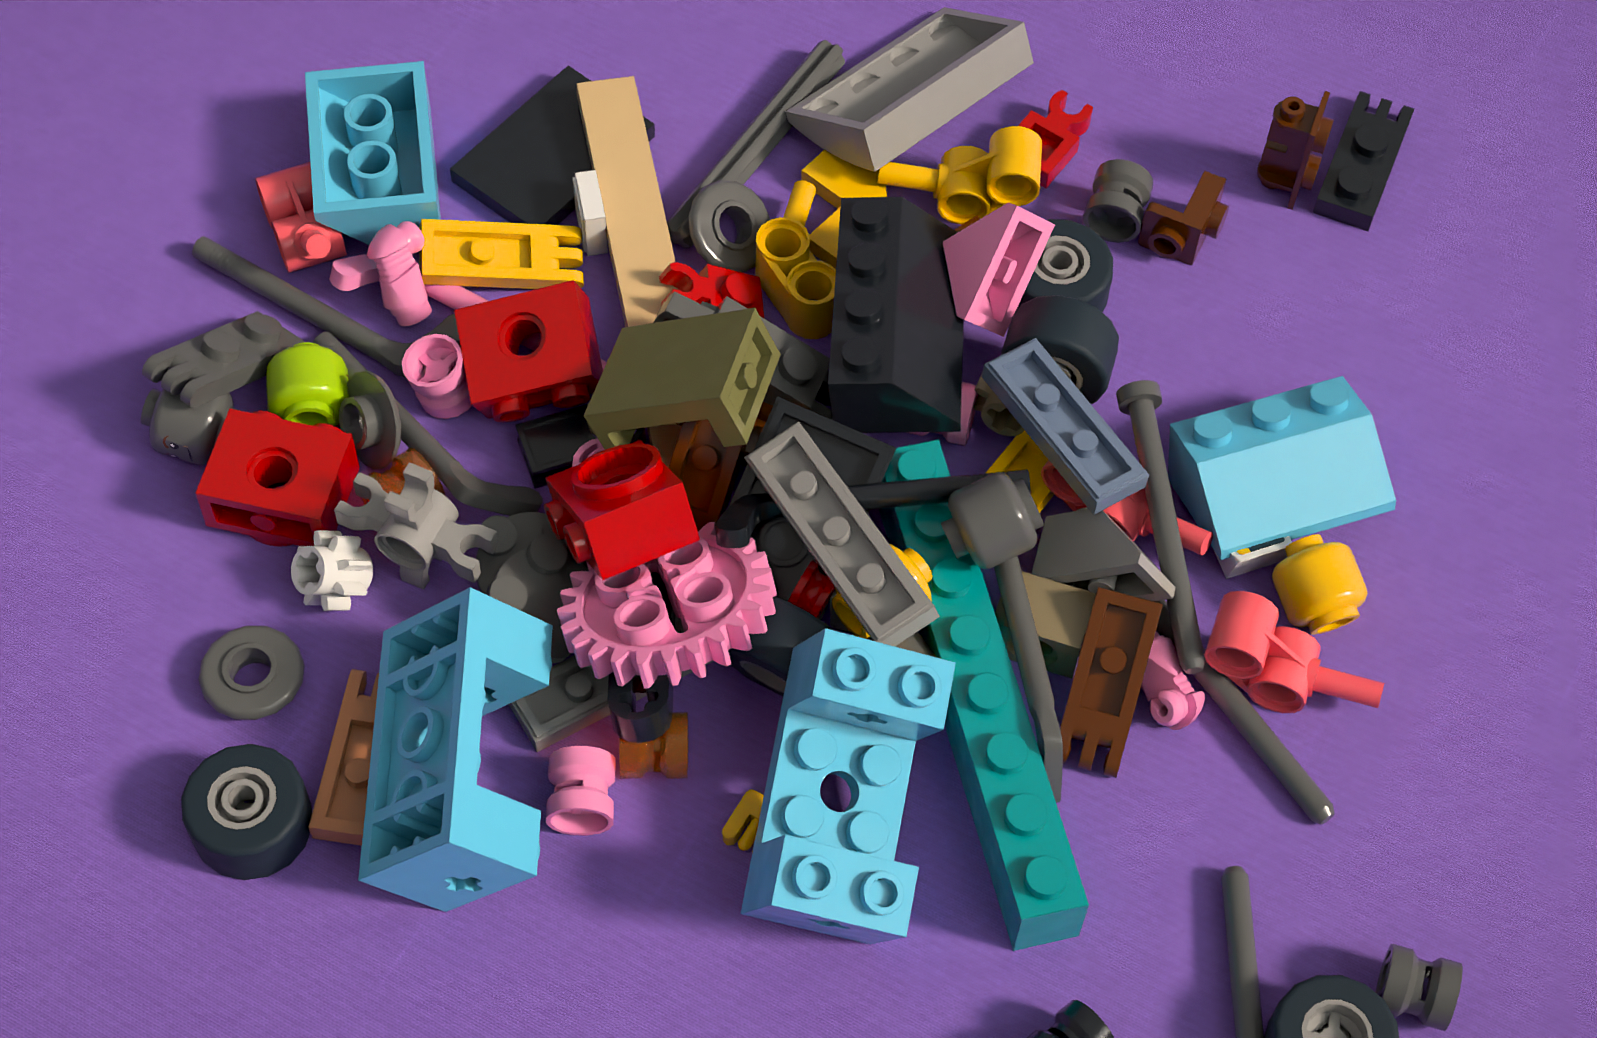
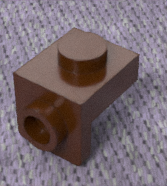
(1182, 234)

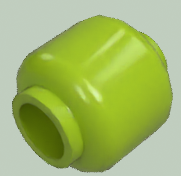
(307, 384)

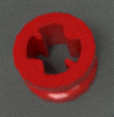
(812, 590)

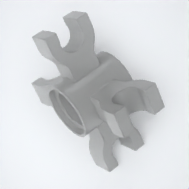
(416, 526)

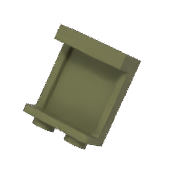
(685, 373)

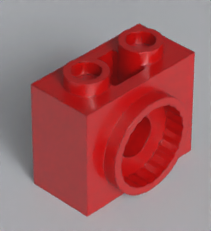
(558, 372)
(266, 450)
(620, 509)

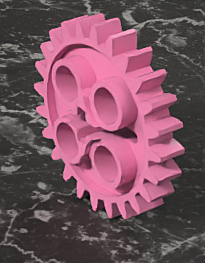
(626, 625)

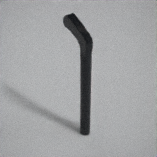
(741, 518)

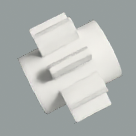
(332, 570)

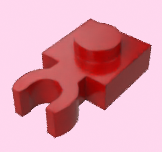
(1058, 134)
(714, 285)

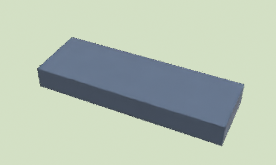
(1065, 426)

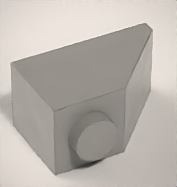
(1097, 553)

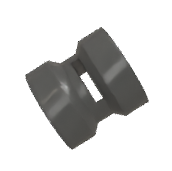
(1118, 200)
(1420, 986)

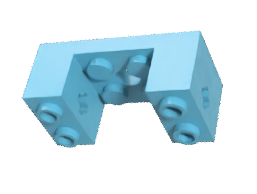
(854, 715)
(425, 817)

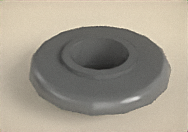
(743, 208)
(372, 419)
(242, 648)

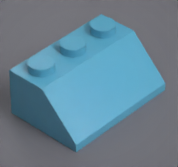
(371, 148)
(1280, 466)

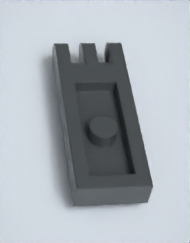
(219, 359)

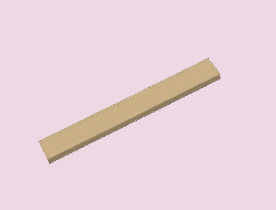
(632, 207)

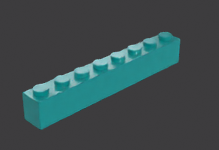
(990, 727)

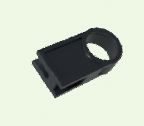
(553, 440)

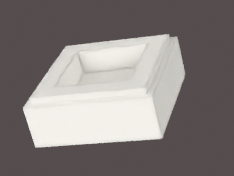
(590, 212)

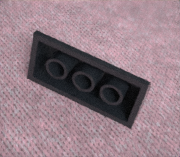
(894, 321)

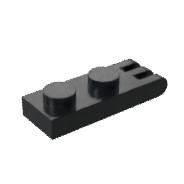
(1362, 163)

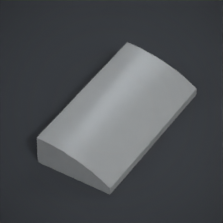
(912, 86)

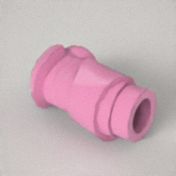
(400, 275)
(1171, 695)

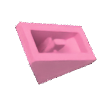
(994, 263)

